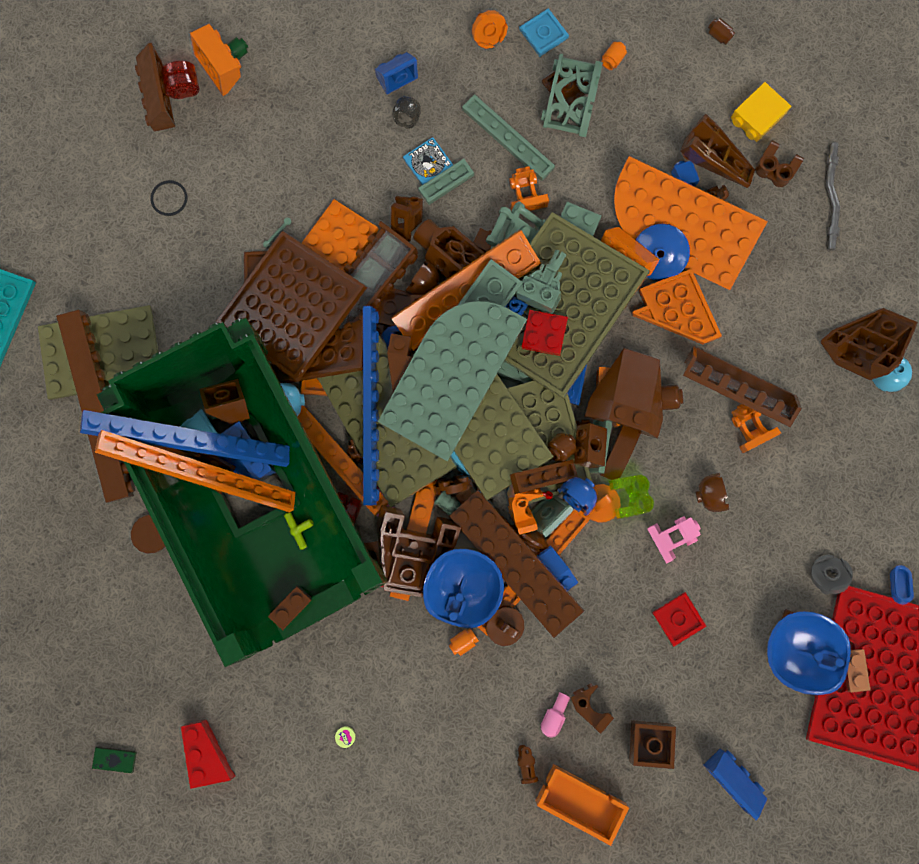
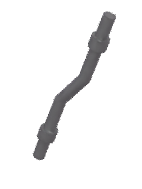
(833, 230)

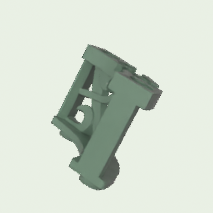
(589, 73)

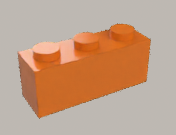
(628, 246)

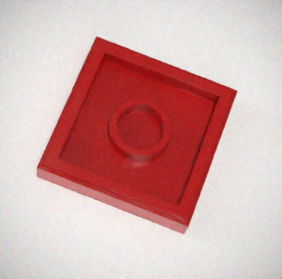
(679, 619)

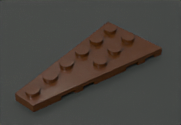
(339, 356)

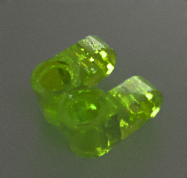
(635, 495)

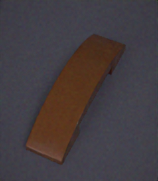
(621, 453)

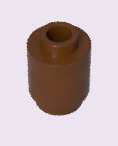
(721, 31)

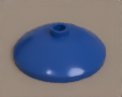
(672, 243)

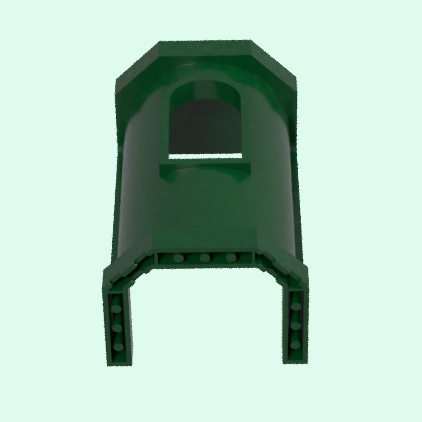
(230, 569)

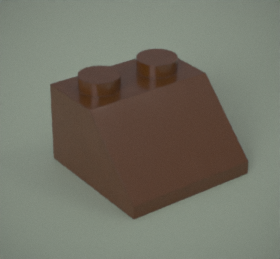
(225, 401)

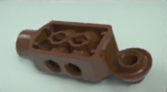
(446, 247)

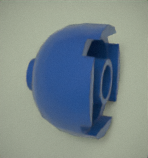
(579, 494)

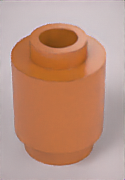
(614, 55)
(463, 642)

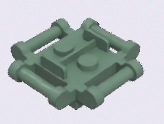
(509, 223)

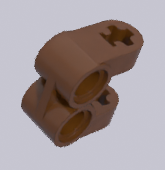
(776, 168)

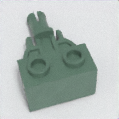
(542, 288)

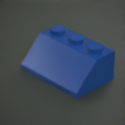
(251, 469)
(736, 782)

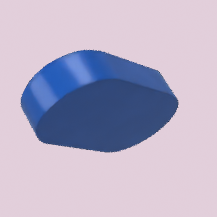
(901, 585)

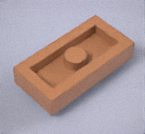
(857, 673)

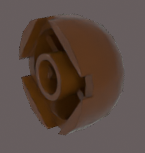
(424, 280)
(712, 493)

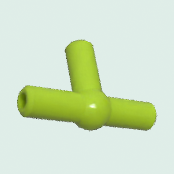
(296, 530)

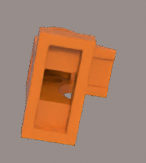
(523, 178)
(756, 436)
(520, 511)

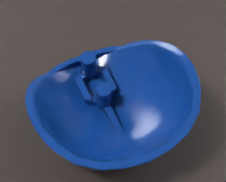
(463, 588)
(809, 653)

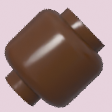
(671, 397)
(562, 447)

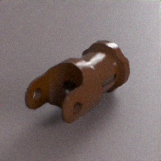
(526, 763)

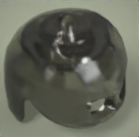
(408, 106)

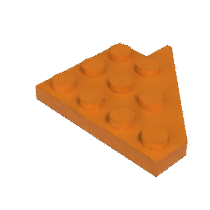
(679, 308)

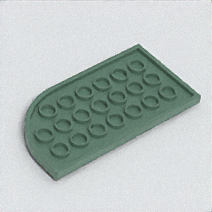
(451, 375)

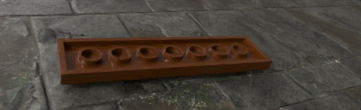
(517, 563)

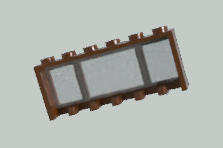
(379, 268)
(742, 386)

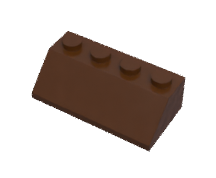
(151, 84)

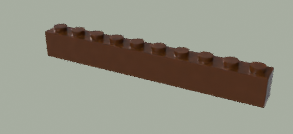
(89, 382)

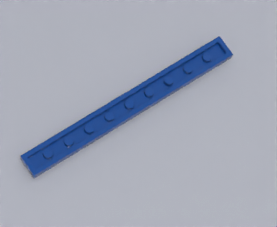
(370, 414)
(185, 438)

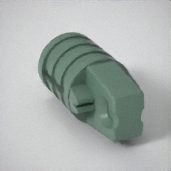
(447, 503)

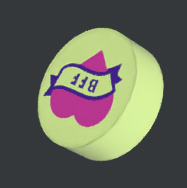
(345, 737)

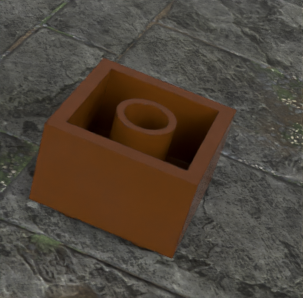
(652, 744)

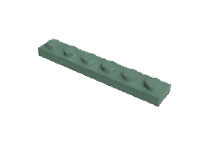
(508, 137)

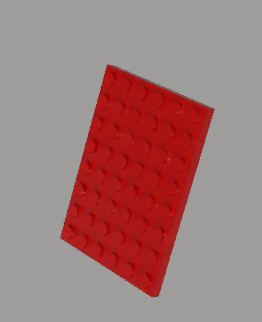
(885, 718)

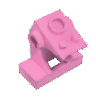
(687, 527)

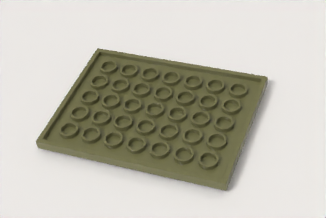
(594, 293)

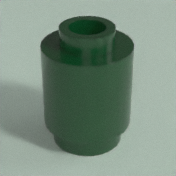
(238, 48)

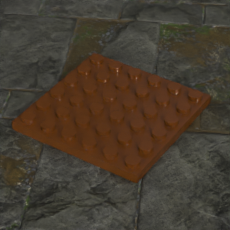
(294, 303)

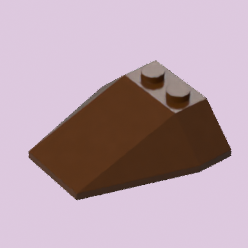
(715, 152)
(871, 343)
(630, 394)

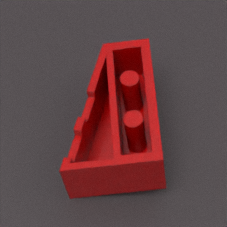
(204, 756)

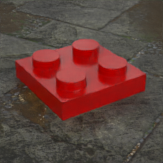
(544, 332)

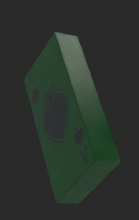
(114, 760)

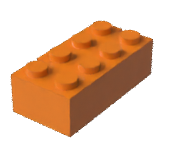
(582, 804)

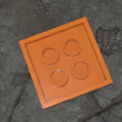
(339, 235)

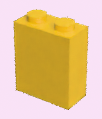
(760, 112)

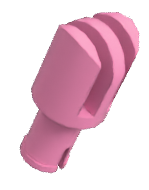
(554, 717)

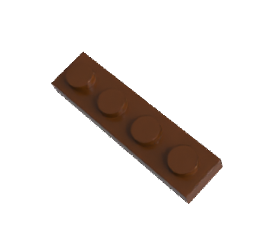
(543, 476)

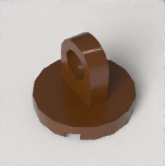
(505, 626)

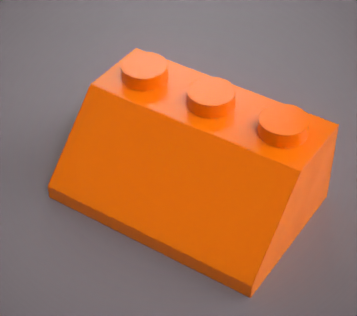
(215, 58)

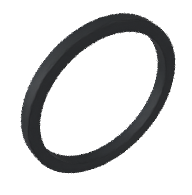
(176, 212)

